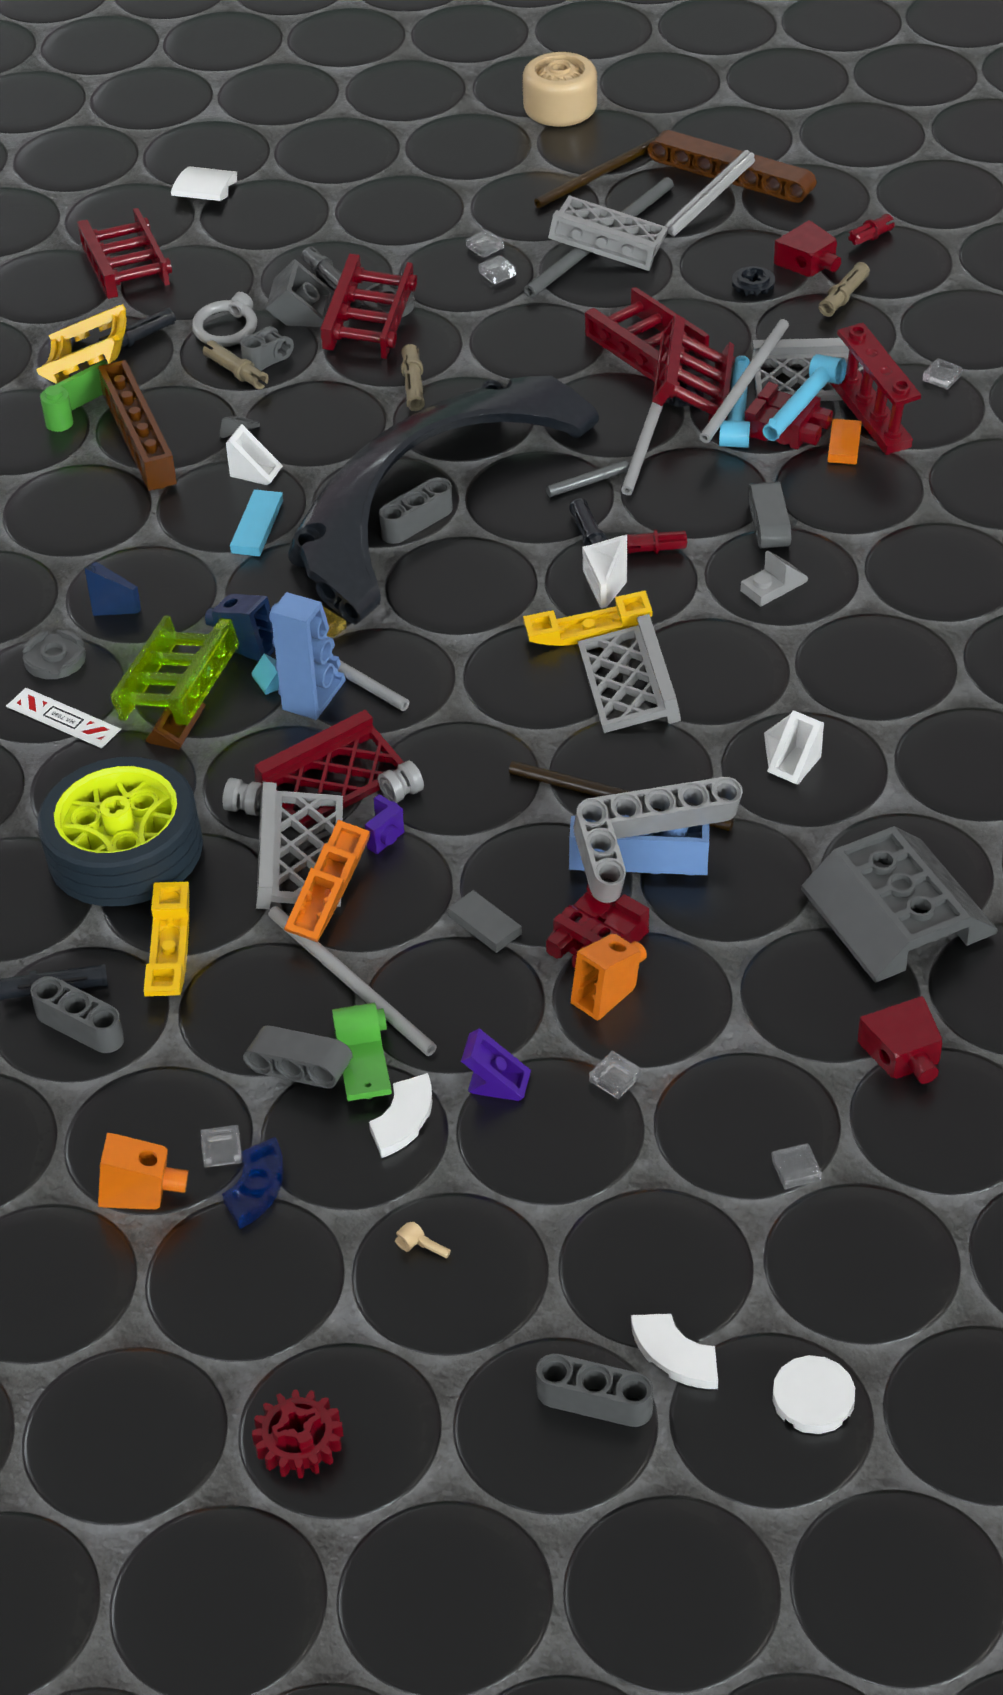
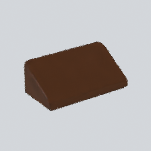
(168, 733)

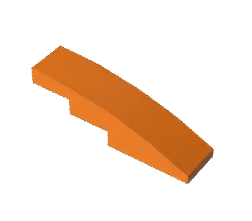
(327, 881)

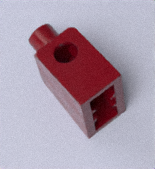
(807, 250)
(903, 1040)

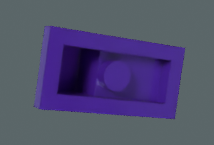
(494, 1068)

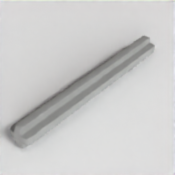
(710, 192)

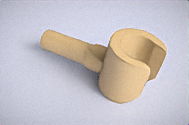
(412, 1234)

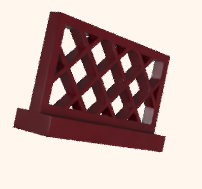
(317, 753)

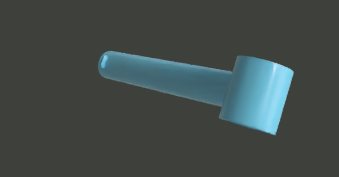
(822, 370)
(735, 430)

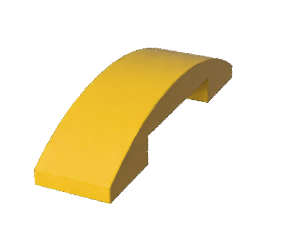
(566, 631)
(168, 940)

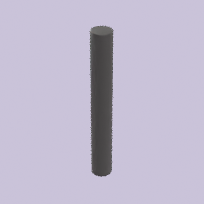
(587, 478)

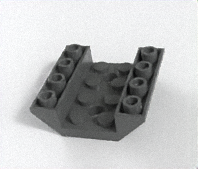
(874, 904)

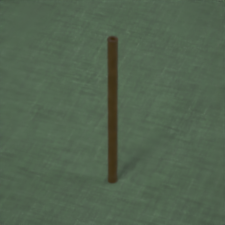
(592, 174)
(580, 785)

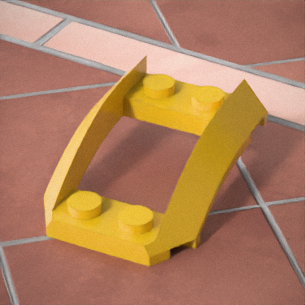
(63, 361)

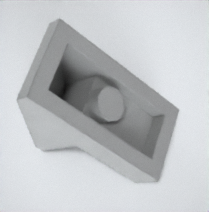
(773, 581)

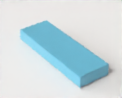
(256, 523)

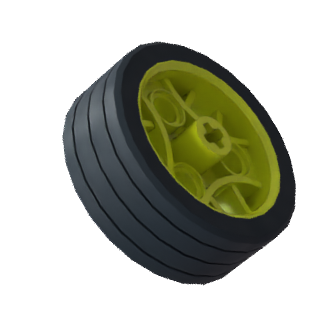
(120, 830)

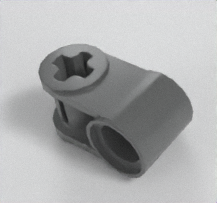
(266, 347)

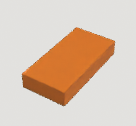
(844, 441)

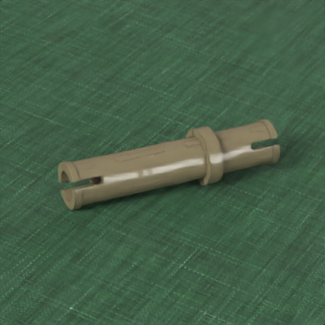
(839, 294)
(242, 368)
(412, 370)

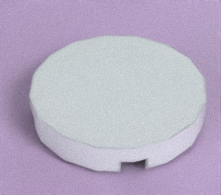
(813, 1394)

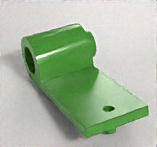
(68, 395)
(360, 1030)

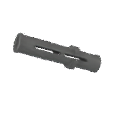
(321, 266)

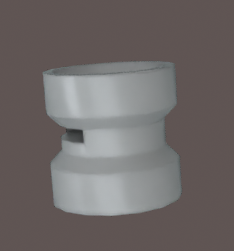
(401, 781)
(242, 796)

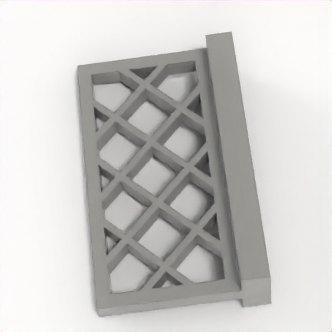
(596, 236)
(797, 354)
(655, 675)
(271, 838)

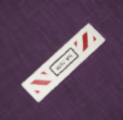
(63, 717)

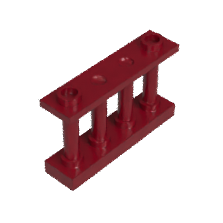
(103, 264)
(347, 292)
(625, 343)
(670, 370)
(861, 398)

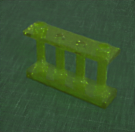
(191, 685)

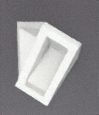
(250, 459)
(606, 568)
(794, 746)

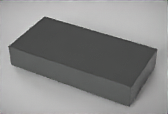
(484, 921)

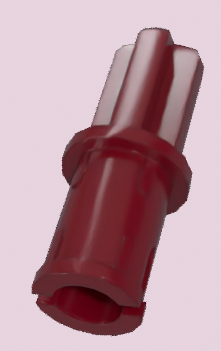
(871, 229)
(656, 541)

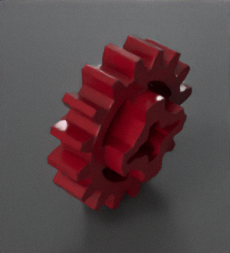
(296, 1431)

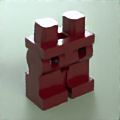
(805, 427)
(593, 920)

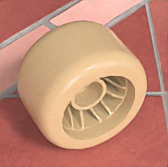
(560, 89)

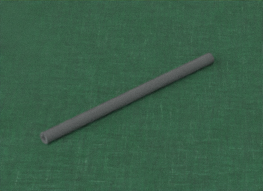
(578, 254)

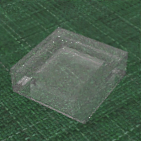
(484, 243)
(497, 269)
(942, 373)
(615, 1074)
(221, 1146)
(796, 1166)

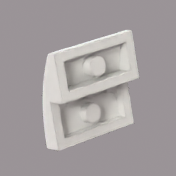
(204, 183)

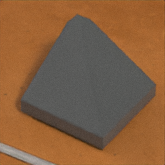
(231, 423)

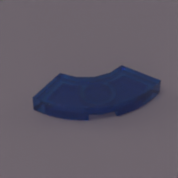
(258, 1184)

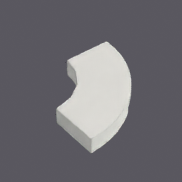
(405, 1116)
(673, 1352)

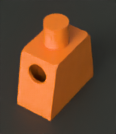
(605, 974)
(136, 1174)

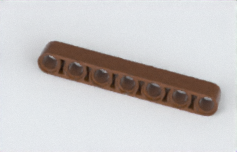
(712, 158)

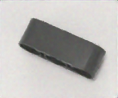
(415, 510)
(769, 515)
(77, 1014)
(298, 1056)
(580, 1376)

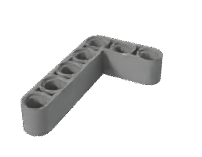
(644, 820)

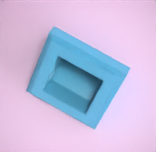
(266, 674)

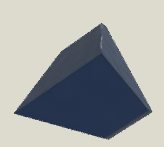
(110, 592)

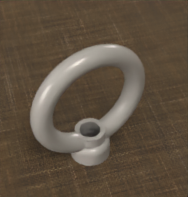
(239, 305)

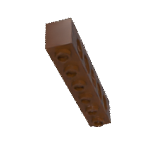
(137, 425)

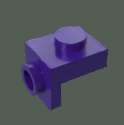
(386, 824)

